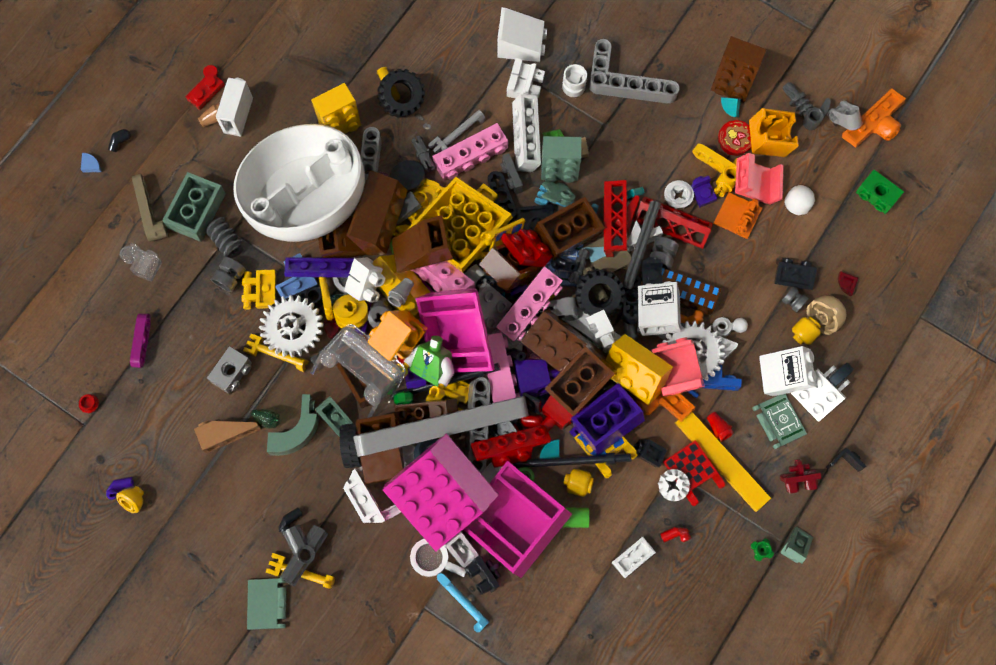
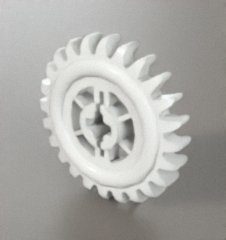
(275, 316)
(712, 351)

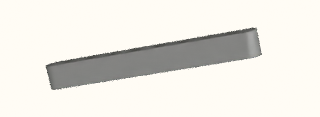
(440, 425)

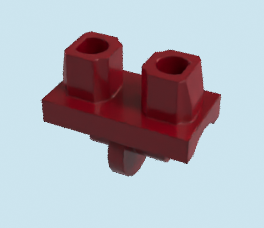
(809, 477)

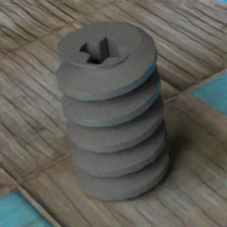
(224, 238)
(378, 307)

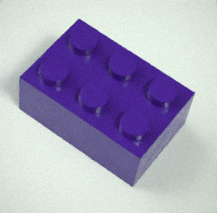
(608, 419)

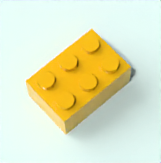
(337, 109)
(638, 369)

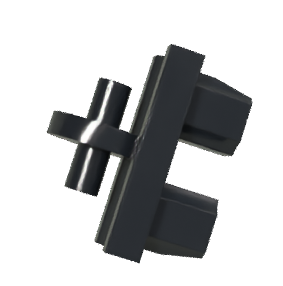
(480, 567)

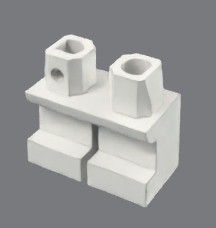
(522, 79)
(364, 280)
(604, 331)

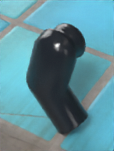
(117, 138)
(288, 519)

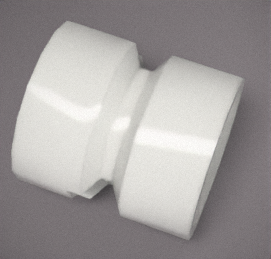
(574, 80)

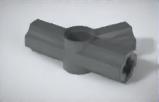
(298, 542)

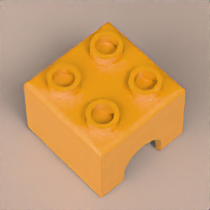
(771, 132)
(396, 334)

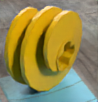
(350, 311)

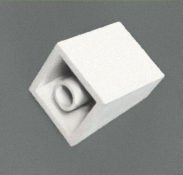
(520, 36)

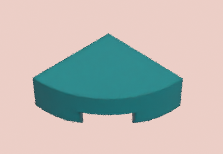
(731, 106)
(632, 193)
(550, 450)

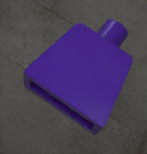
(533, 376)

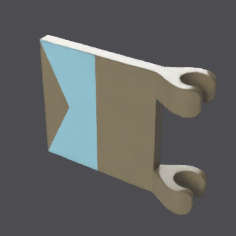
(599, 260)

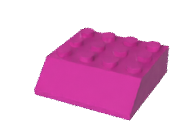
(461, 324)
(440, 492)
(518, 521)

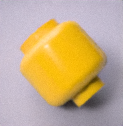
(806, 330)
(579, 482)

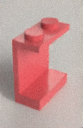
(758, 181)
(686, 369)

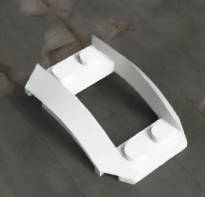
(362, 498)

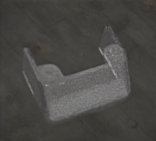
(354, 352)

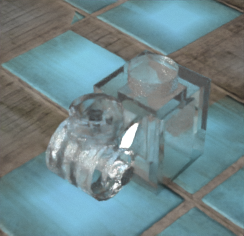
(143, 263)

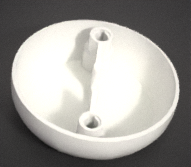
(300, 182)

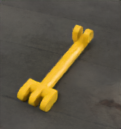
(326, 298)
(258, 346)
(327, 581)

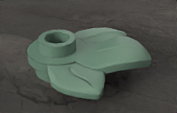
(558, 193)

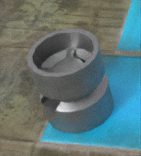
(665, 250)
(225, 280)

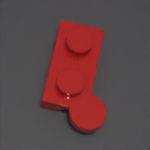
(206, 88)

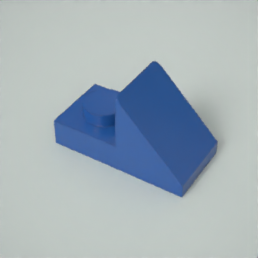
(727, 383)

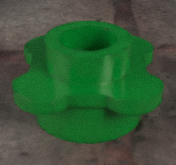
(767, 553)

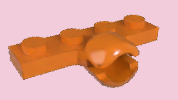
(878, 120)
(675, 404)

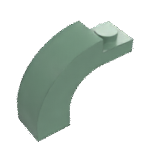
(300, 435)

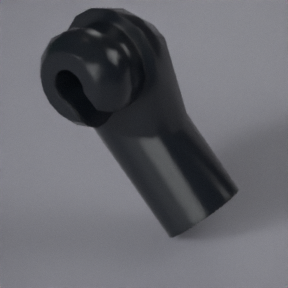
(564, 264)
(517, 354)

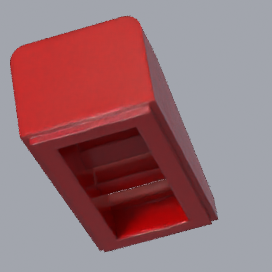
(631, 208)

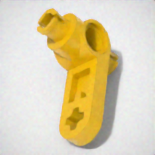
(719, 163)

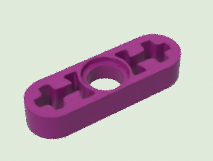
(140, 340)

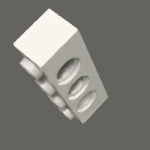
(526, 133)

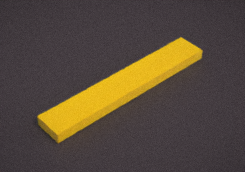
(724, 462)

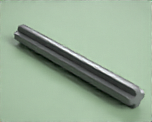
(641, 244)

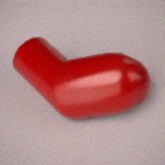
(531, 421)
(676, 532)

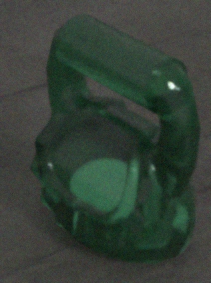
(266, 418)

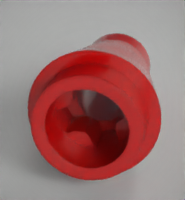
(720, 427)

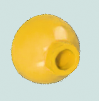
(131, 499)

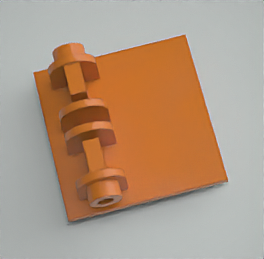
(738, 215)

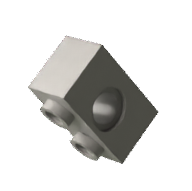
(230, 359)

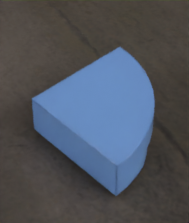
(89, 163)

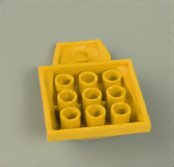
(465, 214)

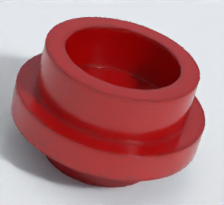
(88, 403)

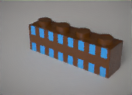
(693, 292)

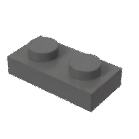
(508, 167)

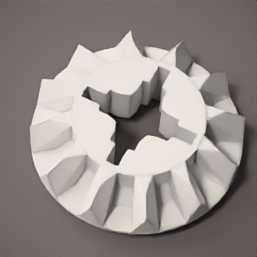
(679, 186)
(682, 484)

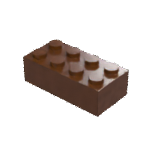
(738, 69)
(555, 340)

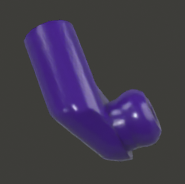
(117, 486)

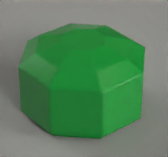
(403, 397)

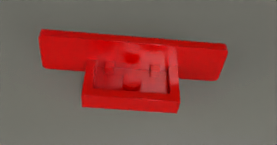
(511, 447)

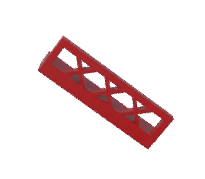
(609, 217)
(679, 218)

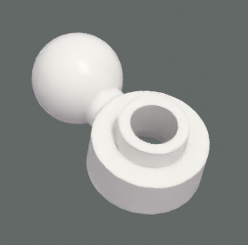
(739, 325)

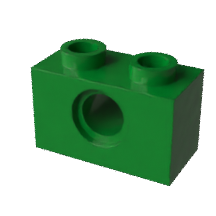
(877, 182)

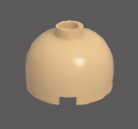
(828, 313)

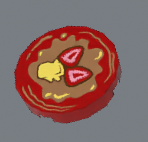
(735, 138)

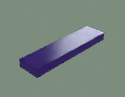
(318, 267)

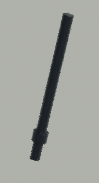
(455, 378)
(609, 458)

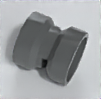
(798, 302)

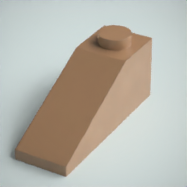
(221, 433)

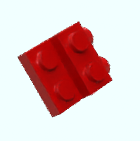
(527, 248)

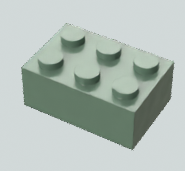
(560, 158)
(194, 206)

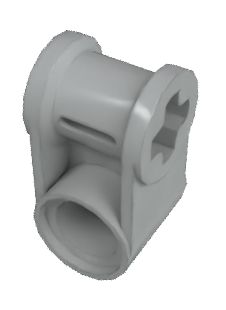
(846, 115)
(564, 308)

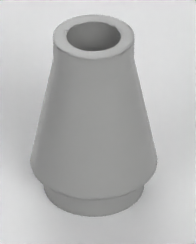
(400, 293)

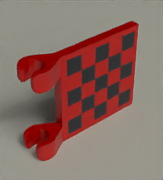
(696, 466)

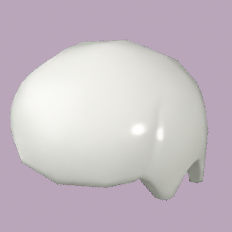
(799, 200)

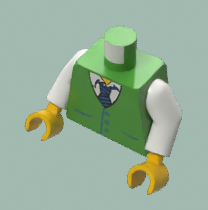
(432, 364)

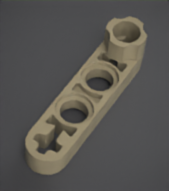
(152, 229)

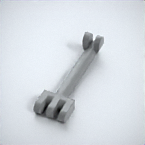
(442, 145)

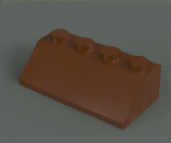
(377, 213)

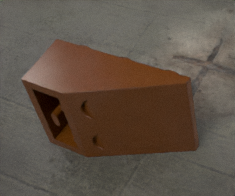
(338, 245)
(422, 245)
(422, 410)
(383, 464)

